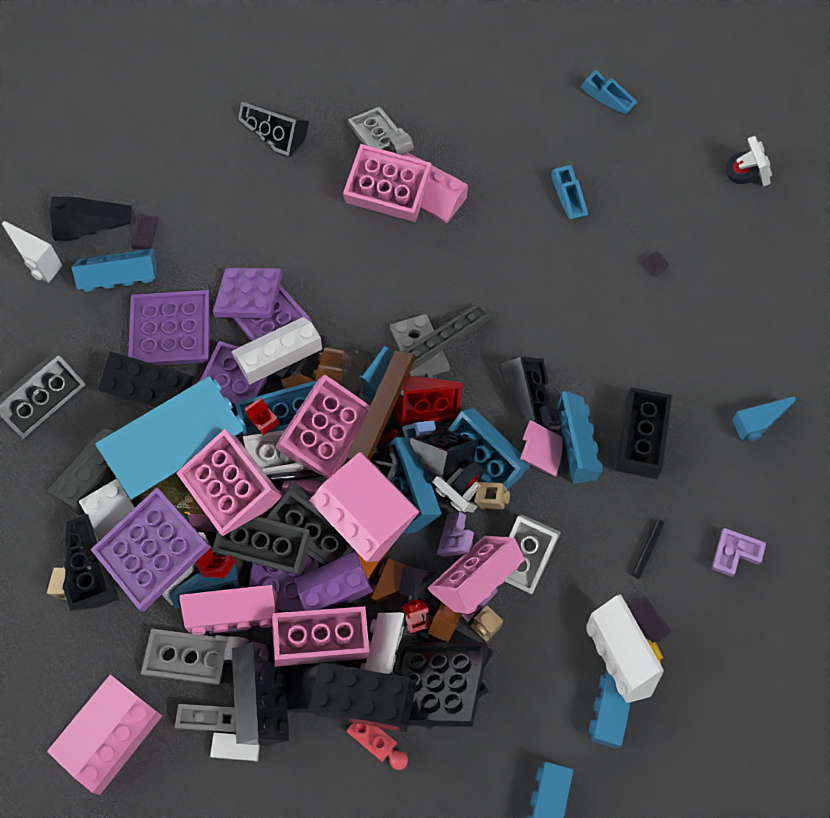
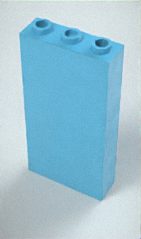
(168, 437)

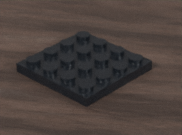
(446, 680)

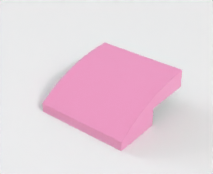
(542, 448)

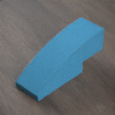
(608, 92)
(569, 192)

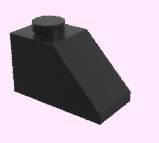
(416, 582)

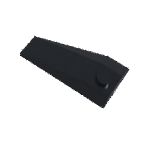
(278, 129)
(80, 216)
(526, 383)
(86, 579)

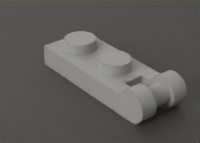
(205, 718)

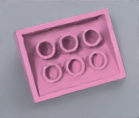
(387, 182)
(324, 428)
(228, 483)
(364, 507)
(104, 735)

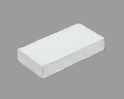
(225, 747)

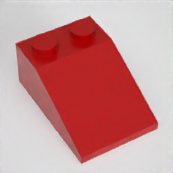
(427, 400)

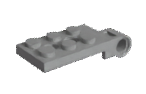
(389, 137)
(421, 326)
(210, 661)

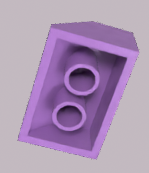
(333, 584)

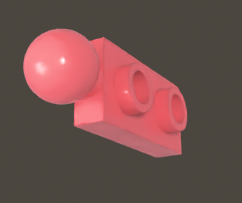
(378, 744)

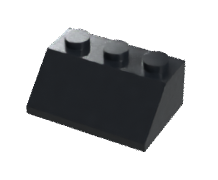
(444, 451)

